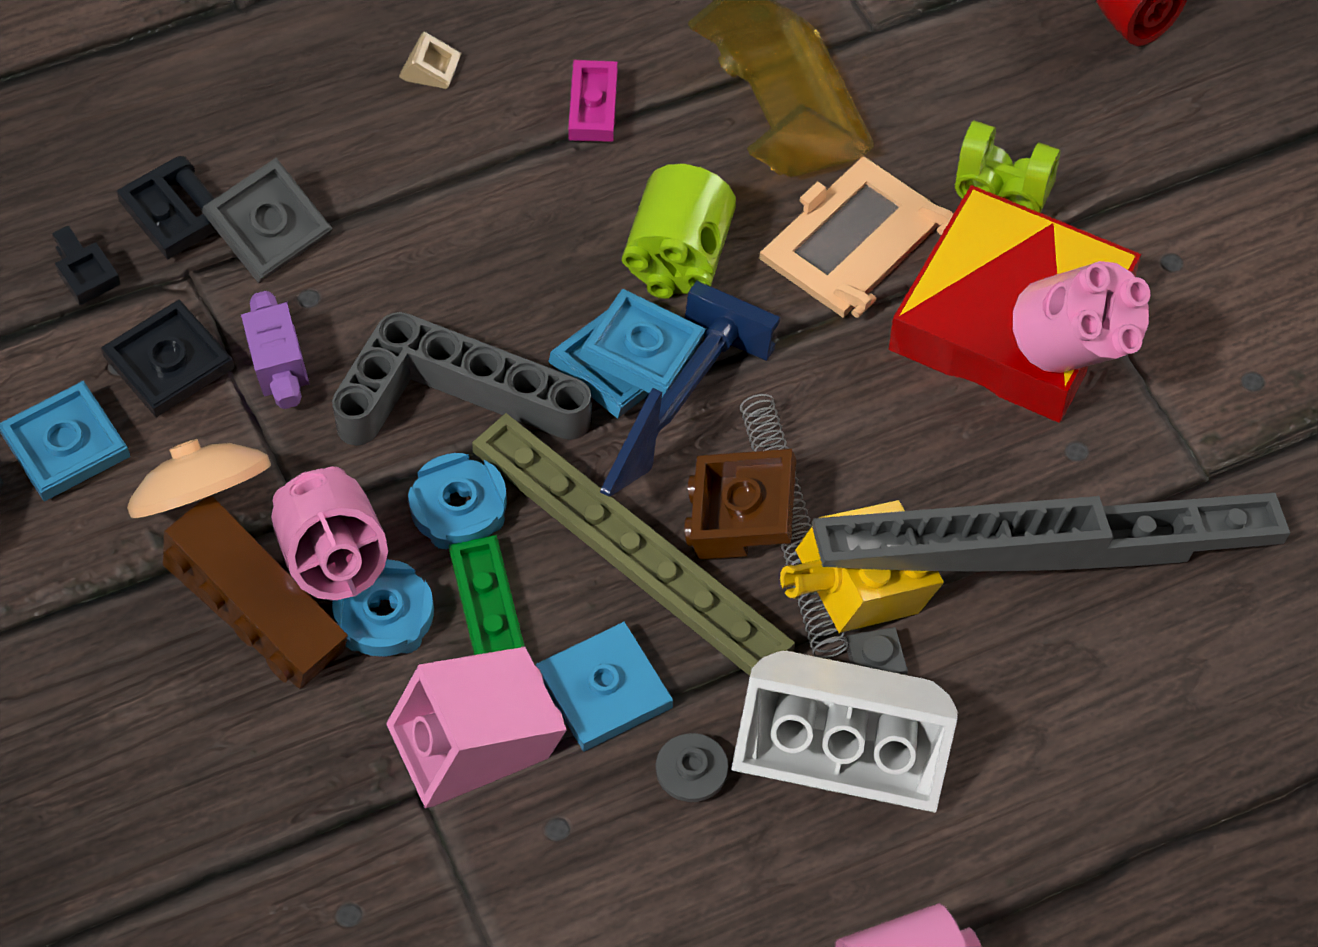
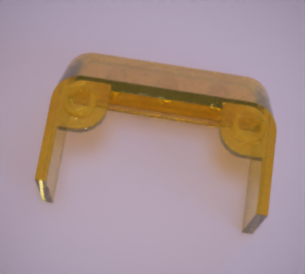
(793, 81)

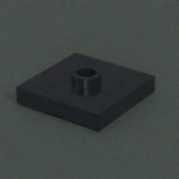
(167, 358)

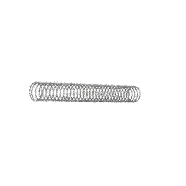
(832, 639)

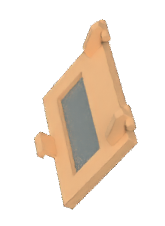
(853, 236)

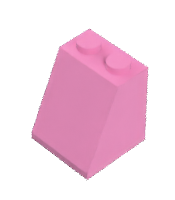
(473, 722)

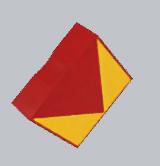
(966, 294)

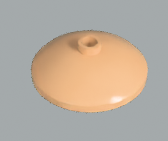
(195, 474)

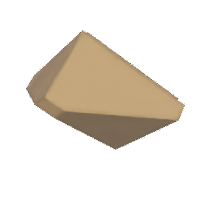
(431, 63)

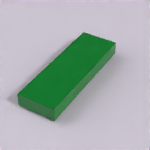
(485, 595)

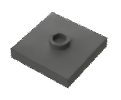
(267, 220)

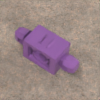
(275, 349)

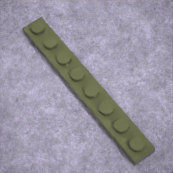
(630, 545)

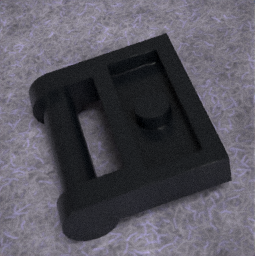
(161, 210)

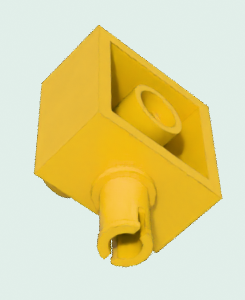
(859, 595)

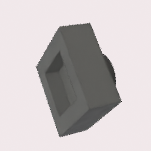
(877, 650)

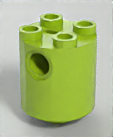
(679, 229)

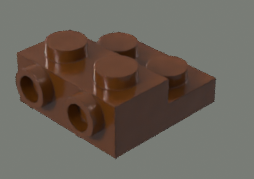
(740, 502)

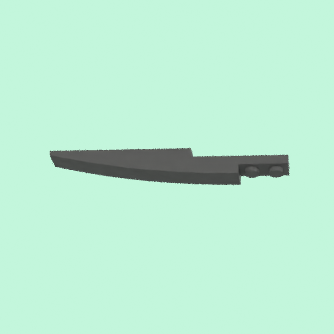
(1048, 534)

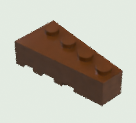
(251, 592)

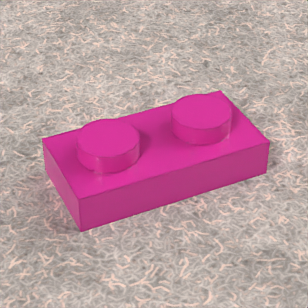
(593, 100)

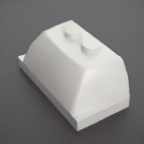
(846, 729)

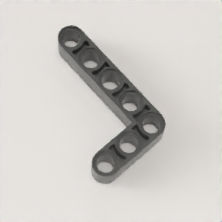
(456, 376)

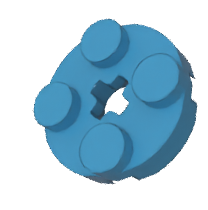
(453, 524)
(398, 630)

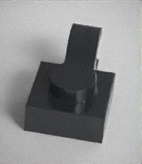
(82, 269)

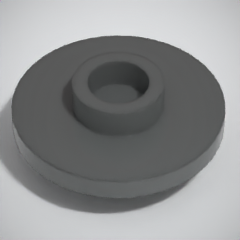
(691, 767)

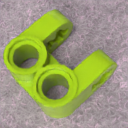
(991, 169)

